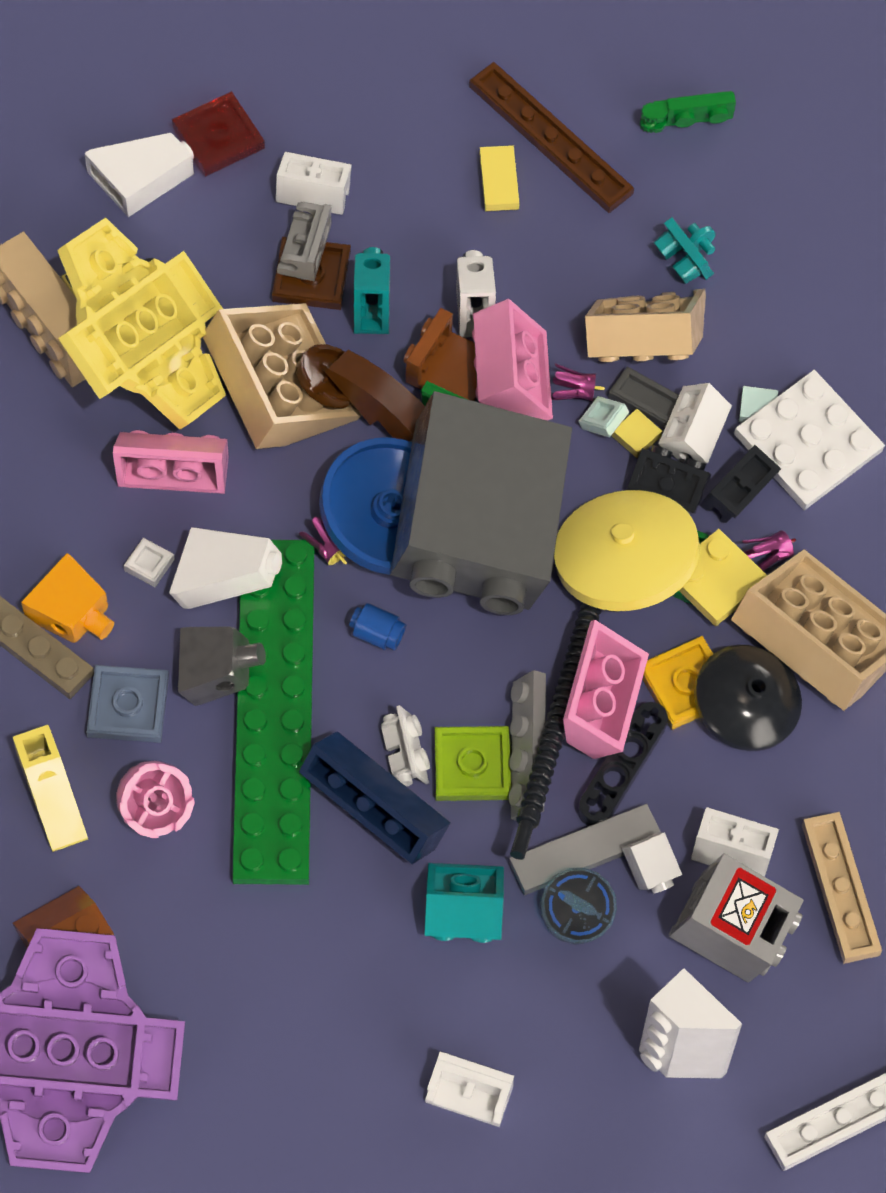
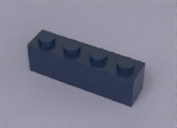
(374, 797)

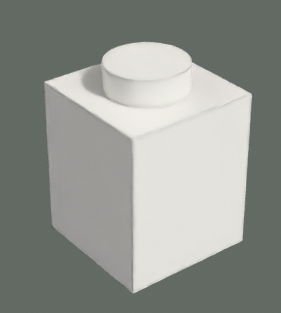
(652, 863)

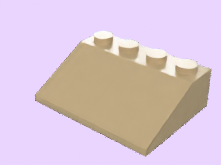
(258, 363)
(817, 628)

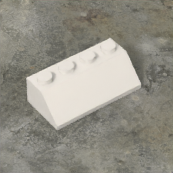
(688, 1031)

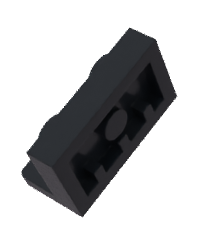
(670, 478)

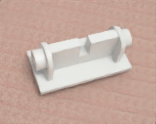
(404, 733)

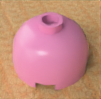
(154, 798)

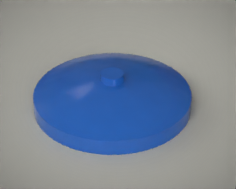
(364, 500)

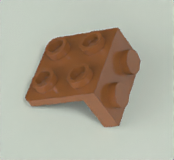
(442, 358)

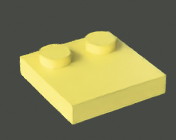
(720, 578)

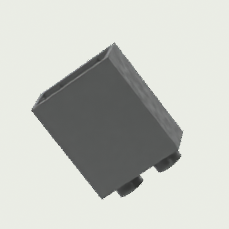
(481, 504)

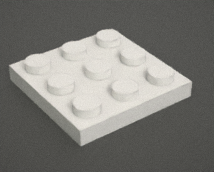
(810, 438)

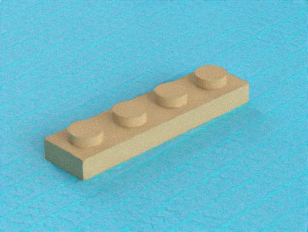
(841, 887)

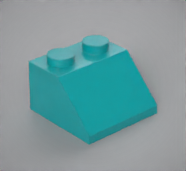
(464, 902)

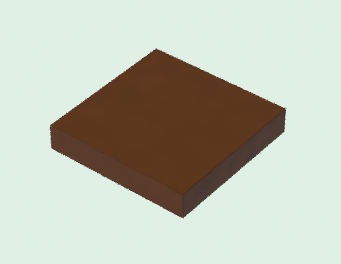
(329, 283)

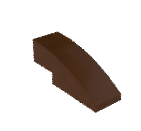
(376, 394)

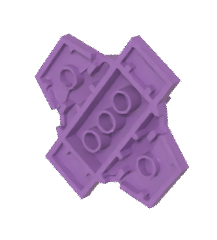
(76, 1051)

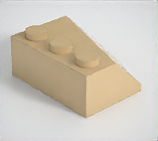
(645, 328)

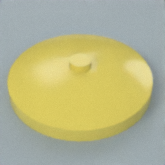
(626, 550)

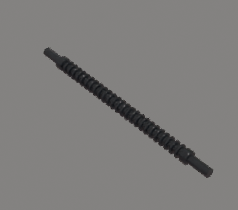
(531, 807)

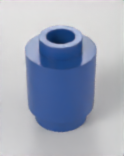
(377, 627)

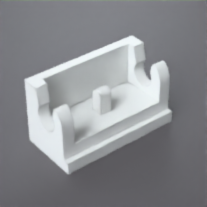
(313, 181)
(695, 423)
(736, 837)
(469, 1089)

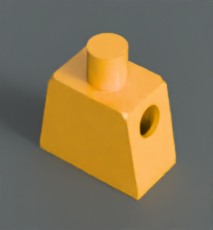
(69, 603)

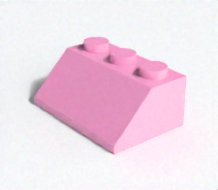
(512, 361)
(171, 462)
(603, 692)

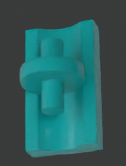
(693, 263)

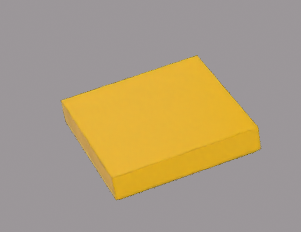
(673, 677)

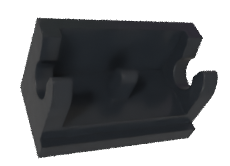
(741, 484)

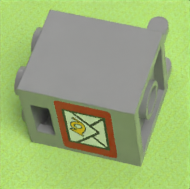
(729, 914)

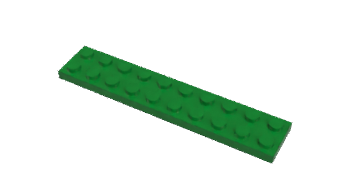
(276, 727)

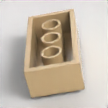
(39, 302)

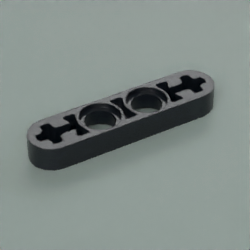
(623, 764)

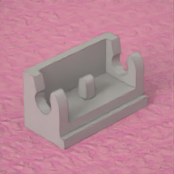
(306, 241)

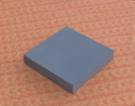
(127, 703)

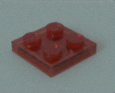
(218, 133)

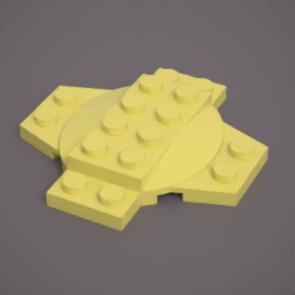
(140, 324)

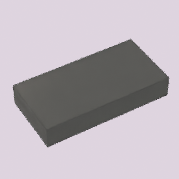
(645, 395)

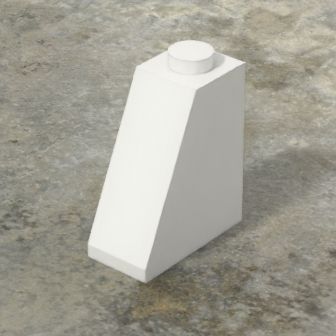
(140, 169)
(223, 567)

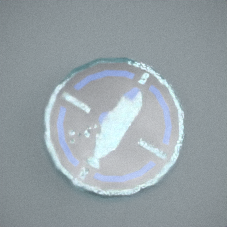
(578, 905)

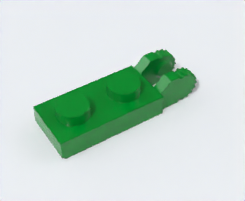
(687, 111)

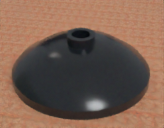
(735, 710)

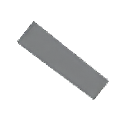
(583, 848)

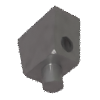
(215, 662)

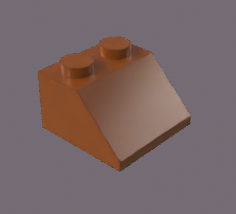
(69, 912)

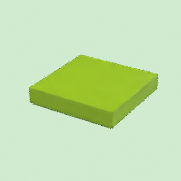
(472, 763)

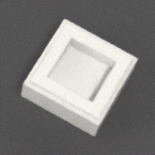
(149, 562)

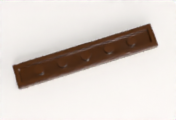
(551, 137)

